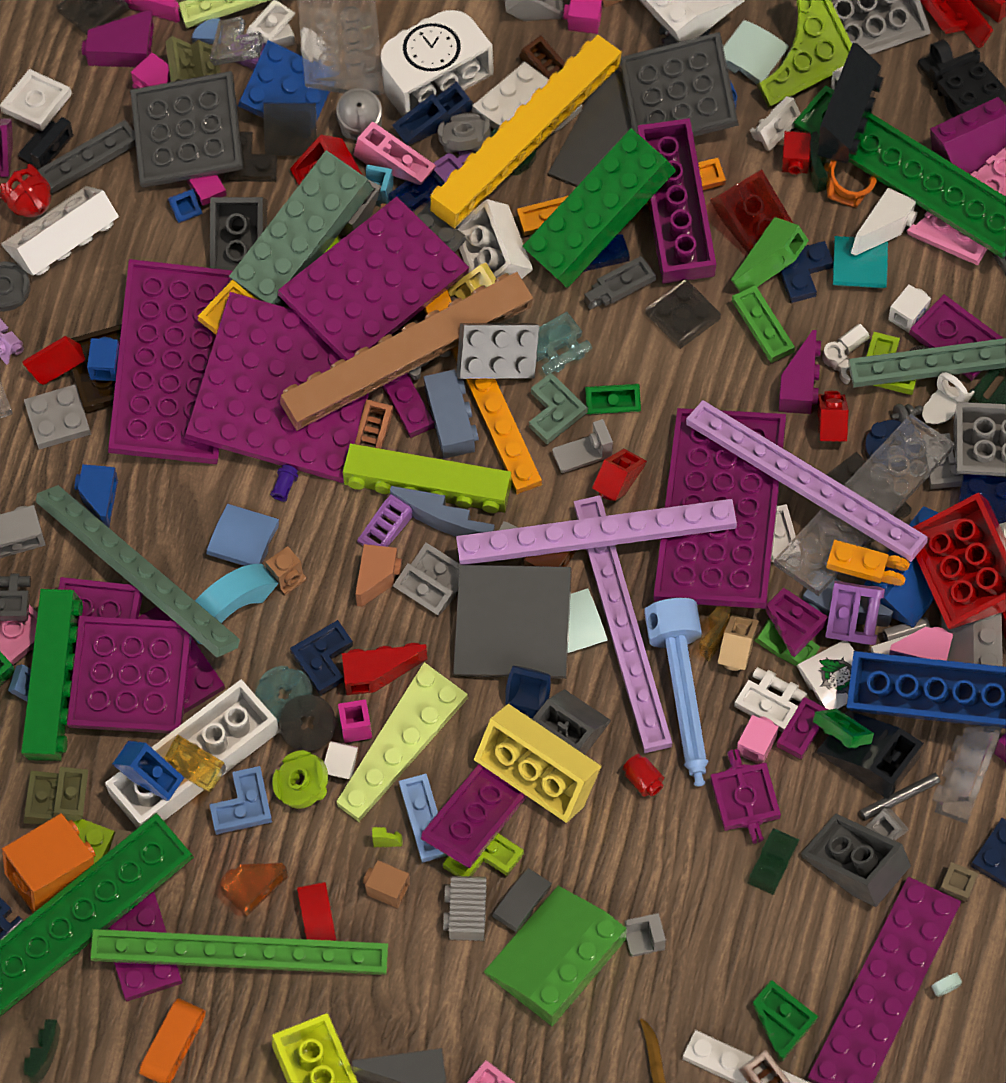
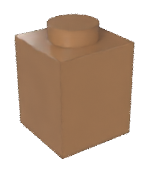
(386, 883)

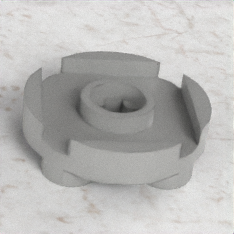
(463, 132)

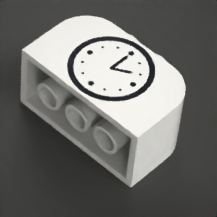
(433, 58)

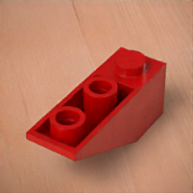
(376, 668)

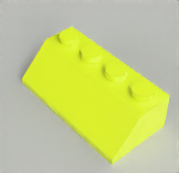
(312, 1053)

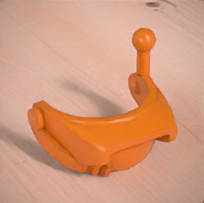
(841, 195)

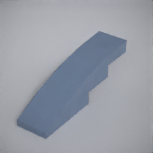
(432, 510)

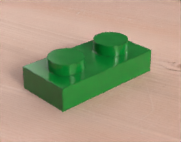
(843, 727)

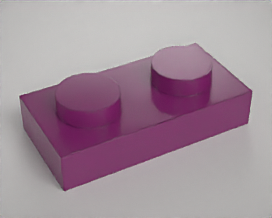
(800, 729)

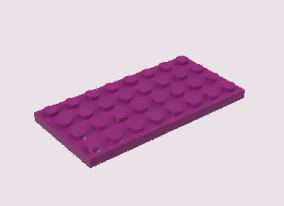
(163, 360)
(725, 564)

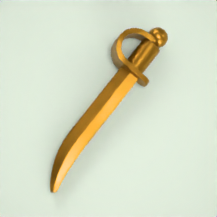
(654, 1053)

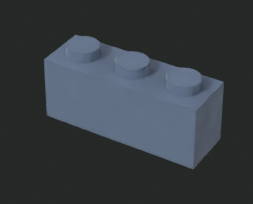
(450, 413)

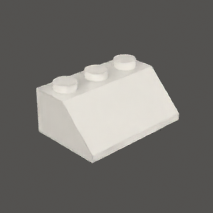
(494, 240)

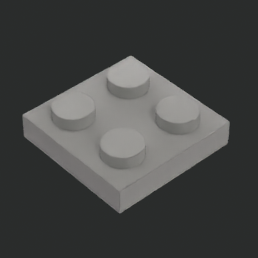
(57, 416)

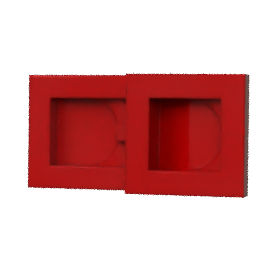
(316, 912)

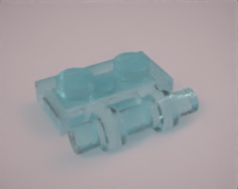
(555, 335)

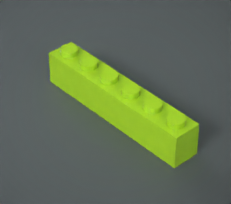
(459, 482)

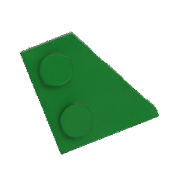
(783, 1018)

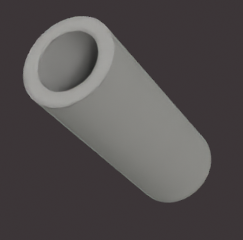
(903, 629)

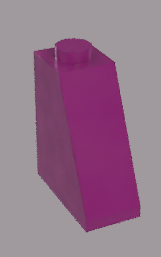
(120, 42)

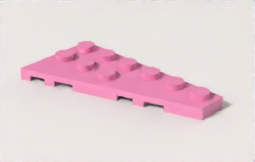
(945, 237)

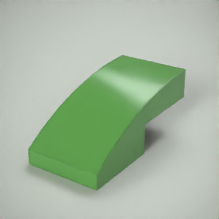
(771, 641)

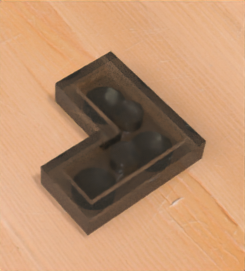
(256, 166)

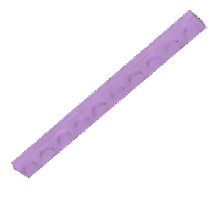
(807, 481)
(596, 532)
(626, 636)

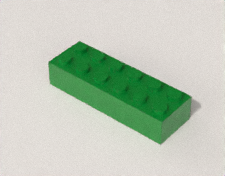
(599, 208)

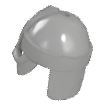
(356, 119)

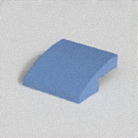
(242, 536)

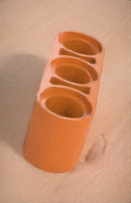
(172, 1042)

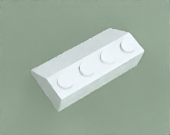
(61, 230)

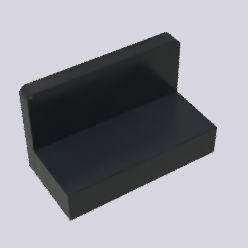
(47, 143)

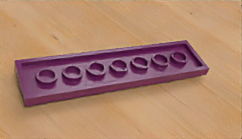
(886, 986)

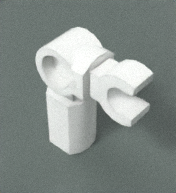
(835, 352)

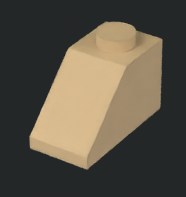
(737, 642)

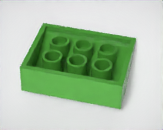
(557, 954)

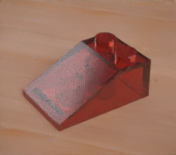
(749, 208)

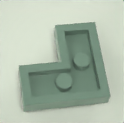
(561, 408)

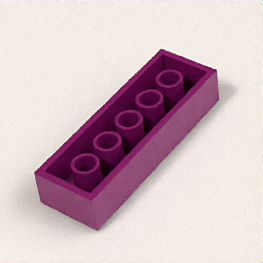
(679, 206)

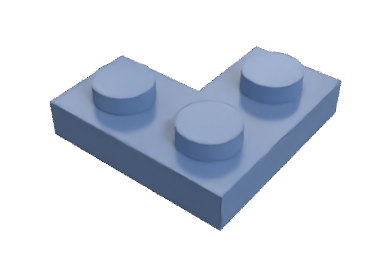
(248, 808)

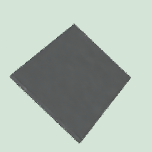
(595, 133)

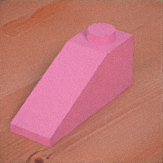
(384, 150)

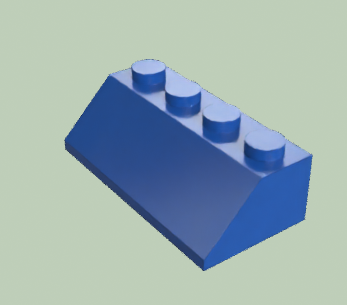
(914, 596)

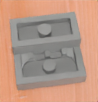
(430, 579)

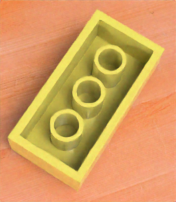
(537, 763)

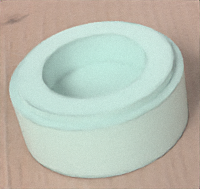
(946, 984)

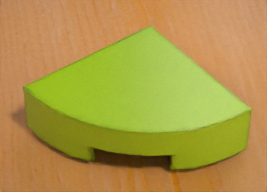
(384, 839)

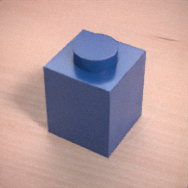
(103, 359)

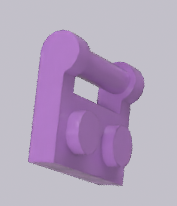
(845, 610)

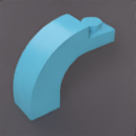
(236, 589)

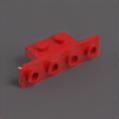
(959, 16)

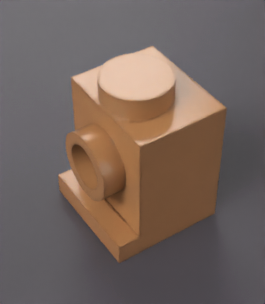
(286, 570)

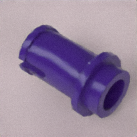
(284, 482)

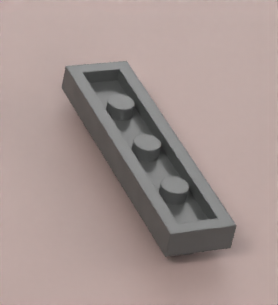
(88, 156)

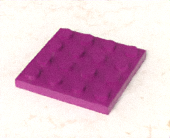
(129, 675)

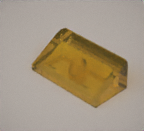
(195, 763)

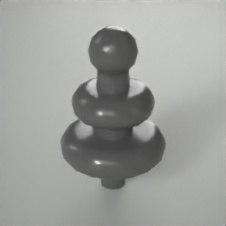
(901, 412)

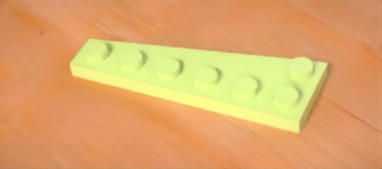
(411, 726)

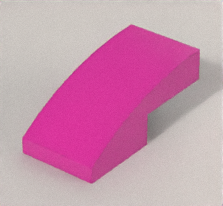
(207, 187)

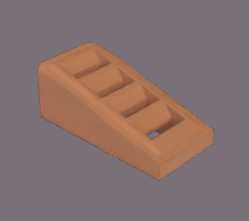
(378, 408)

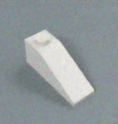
(886, 221)

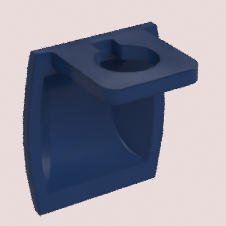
(527, 689)

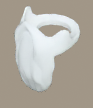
(943, 402)

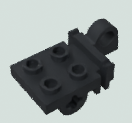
(961, 80)

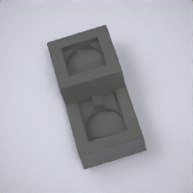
(521, 900)

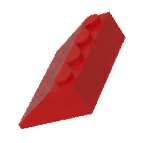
(965, 561)

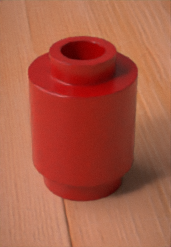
(643, 775)

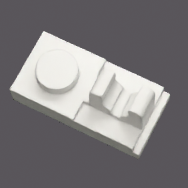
(779, 120)

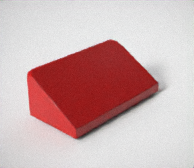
(54, 360)

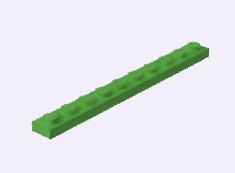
(239, 952)

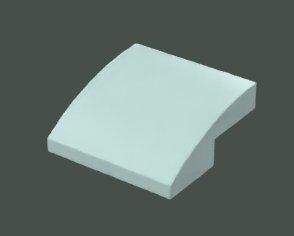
(753, 51)
(584, 622)

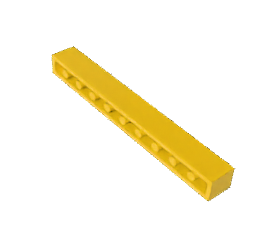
(524, 131)

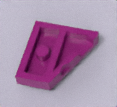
(795, 620)

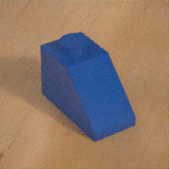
(98, 490)
(148, 769)

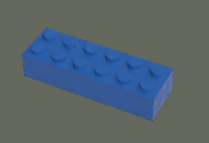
(928, 689)

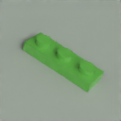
(763, 324)

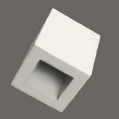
(909, 307)

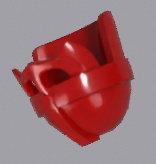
(30, 197)

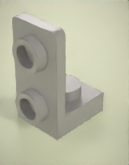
(586, 450)

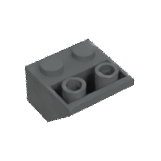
(572, 720)

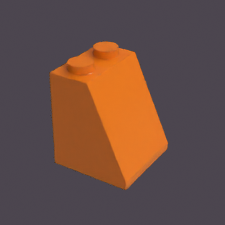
(46, 860)

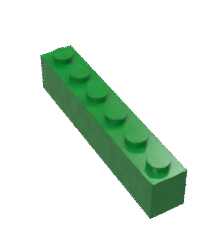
(51, 675)

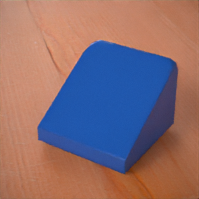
(185, 205)

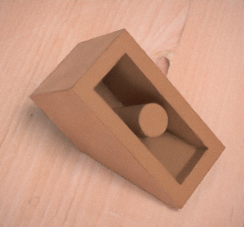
(376, 572)

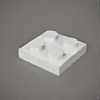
(35, 99)

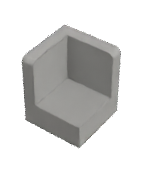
(645, 935)

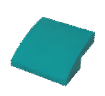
(859, 270)

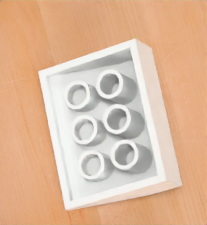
(689, 17)

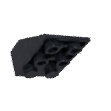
(877, 764)

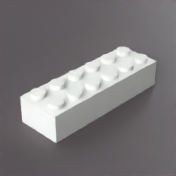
(225, 728)

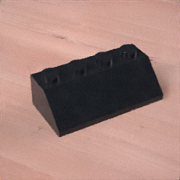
(850, 105)

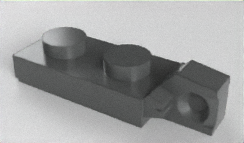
(620, 283)

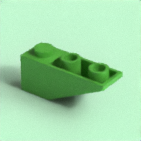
(771, 254)

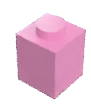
(757, 739)

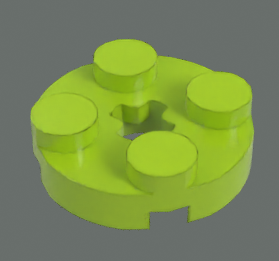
(313, 786)

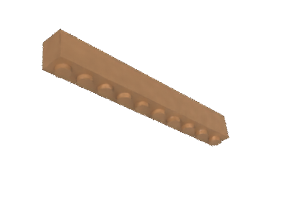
(403, 351)

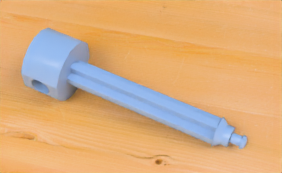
(673, 626)

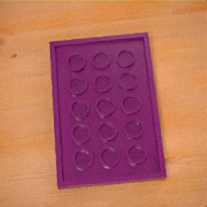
(373, 280)

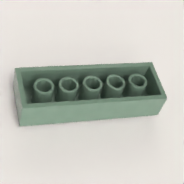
(302, 228)

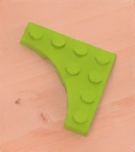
(817, 51)

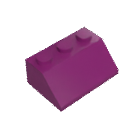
(972, 136)

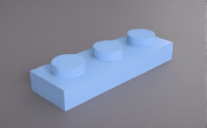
(421, 811)

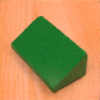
(613, 398)

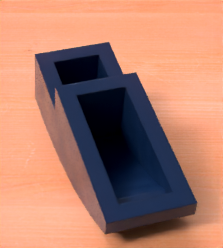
(431, 112)

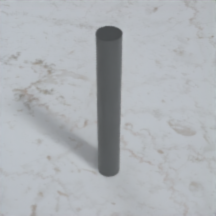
(900, 796)

